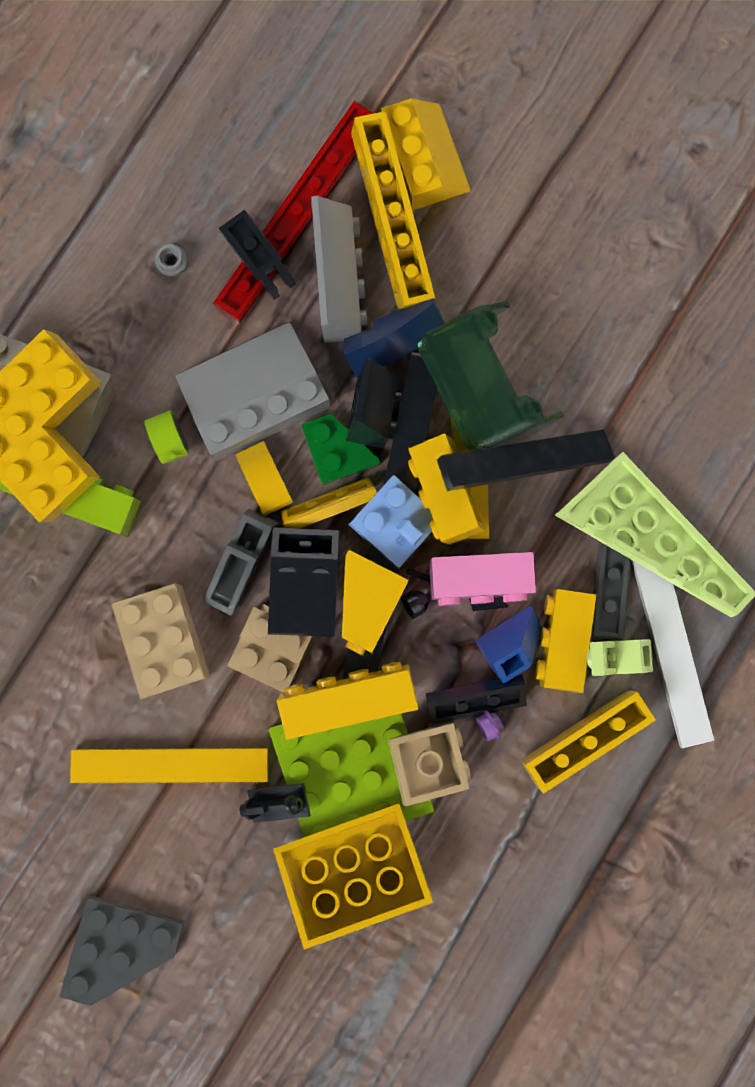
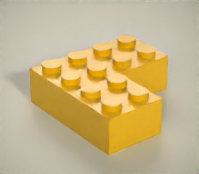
(35, 396)

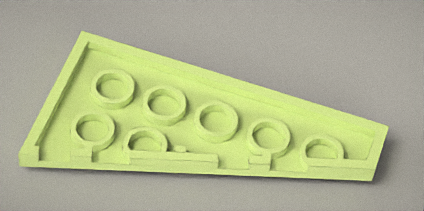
(642, 524)

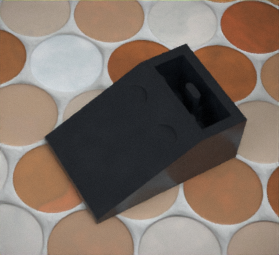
(303, 582)

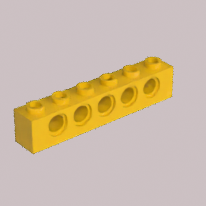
(391, 210)

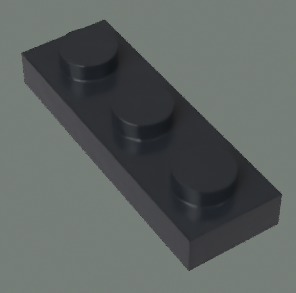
(475, 699)

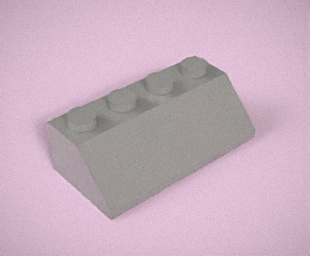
(337, 269)

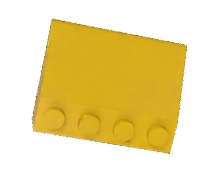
(352, 876)

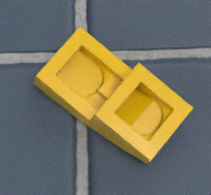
(263, 478)

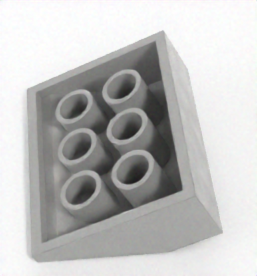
(252, 391)

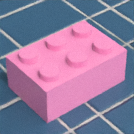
(482, 578)

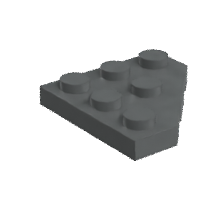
(116, 948)

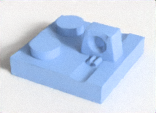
(394, 522)

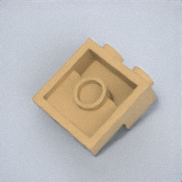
(266, 656)
(429, 763)

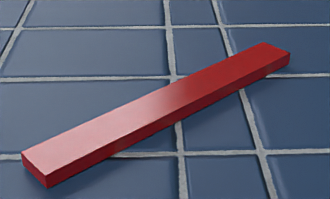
(295, 212)

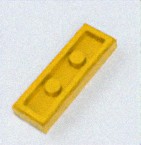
(328, 504)

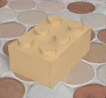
(160, 640)

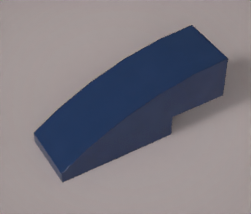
(392, 335)

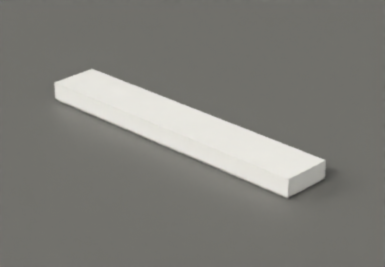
(674, 658)

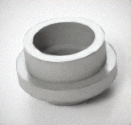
(167, 252)

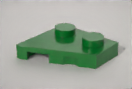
(334, 455)

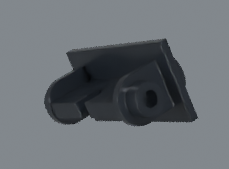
(276, 803)

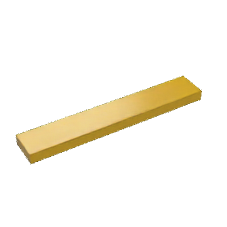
(169, 765)

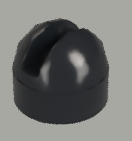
(415, 603)

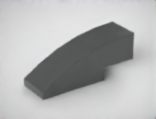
(239, 561)

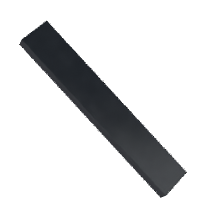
(524, 459)

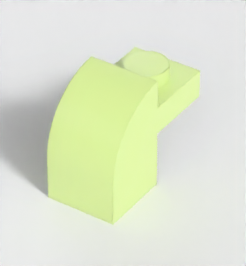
(620, 657)

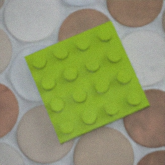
(345, 772)

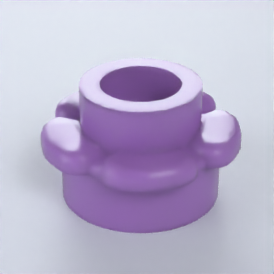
(489, 725)

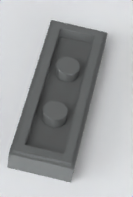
(611, 593)

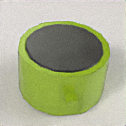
(166, 437)

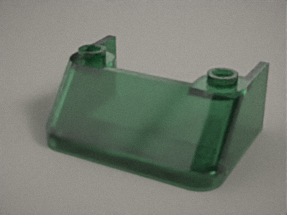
(476, 383)

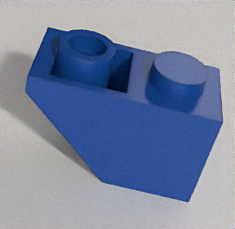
(512, 644)

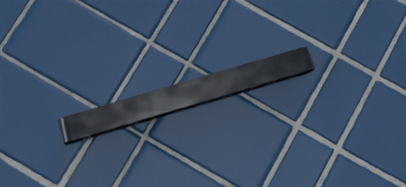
(410, 431)

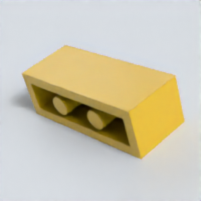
(454, 511)
(566, 640)

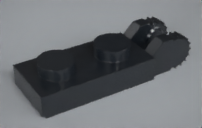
(255, 251)

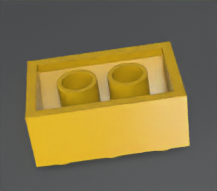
(425, 152)

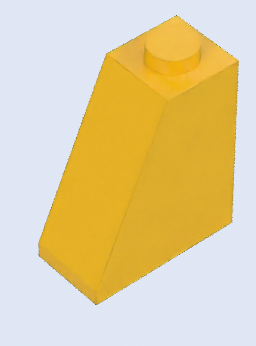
(368, 601)

